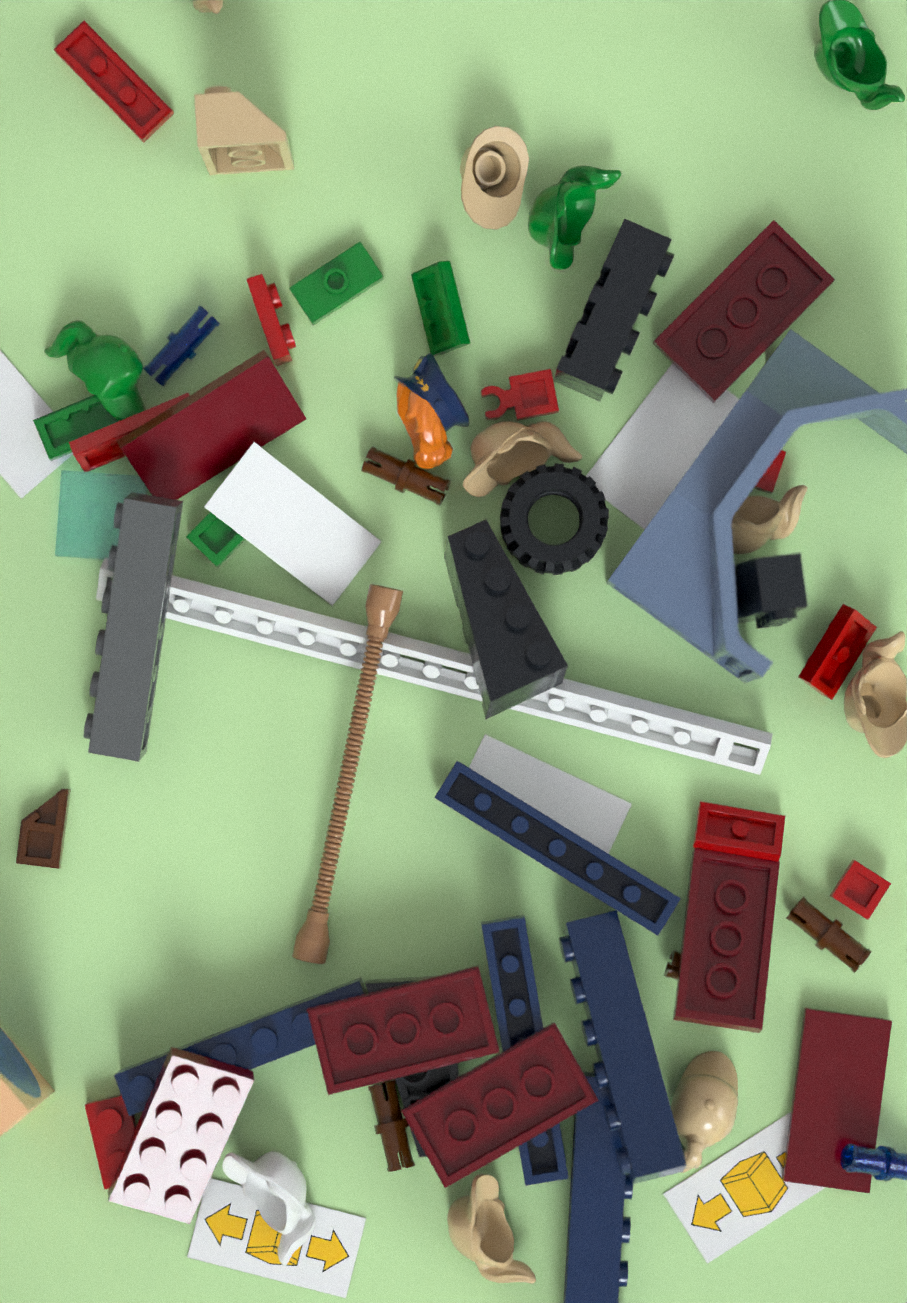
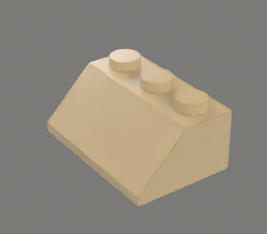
(238, 135)

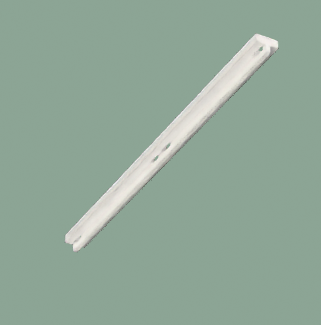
(566, 703)

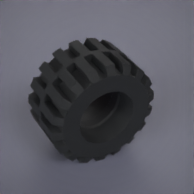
(565, 483)

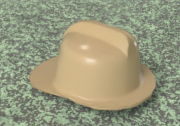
(494, 177)

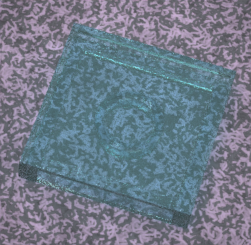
(88, 512)

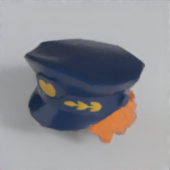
(428, 411)

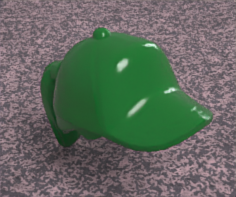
(852, 57)
(565, 209)
(104, 365)

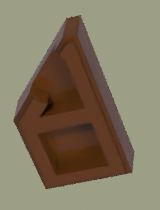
(44, 833)

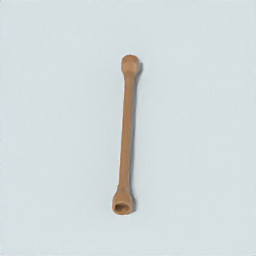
(313, 937)

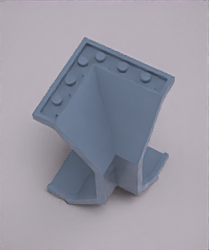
(685, 555)

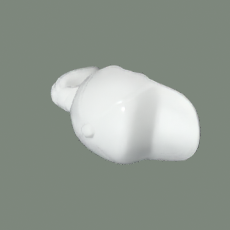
(279, 1194)

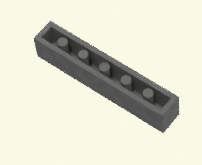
(134, 625)

